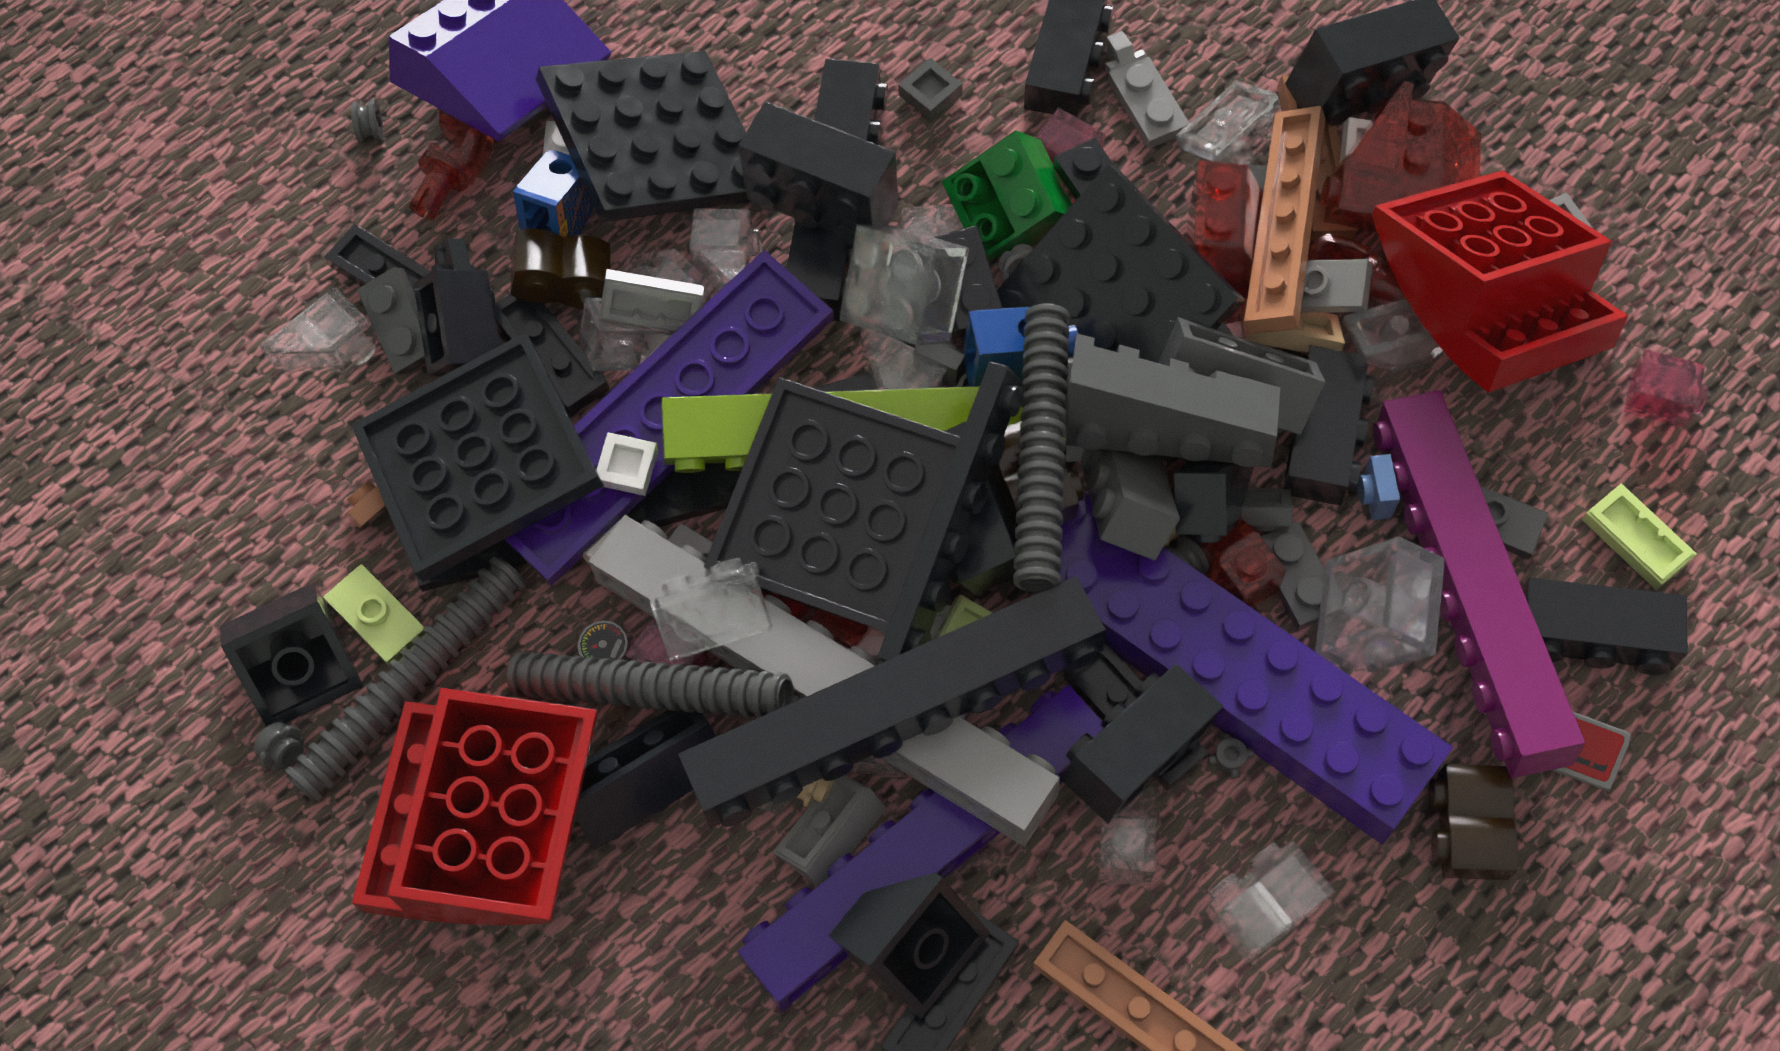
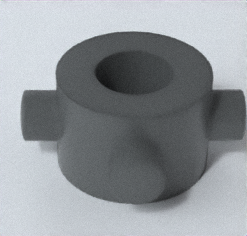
(1230, 755)

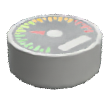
(603, 640)

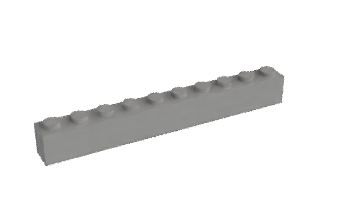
(959, 763)

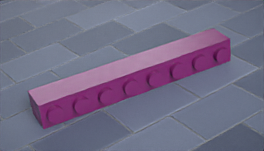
(1480, 588)

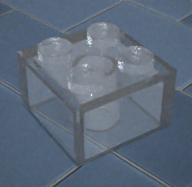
(903, 284)
(1380, 606)

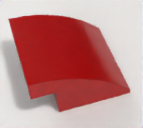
(1499, 277)
(476, 810)

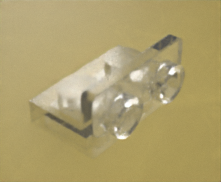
(1233, 125)
(710, 609)

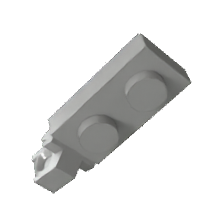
(1142, 92)

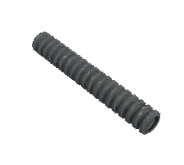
(1042, 449)
(405, 678)
(649, 684)

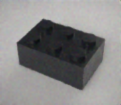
(1366, 58)
(817, 173)

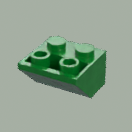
(1009, 194)

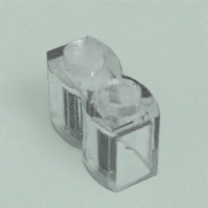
(1268, 900)

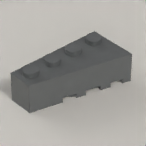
(1168, 409)

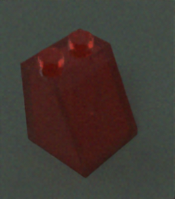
(1225, 219)

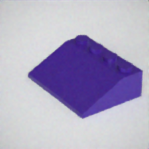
(485, 57)

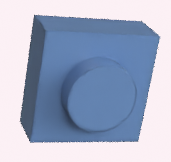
(1379, 487)

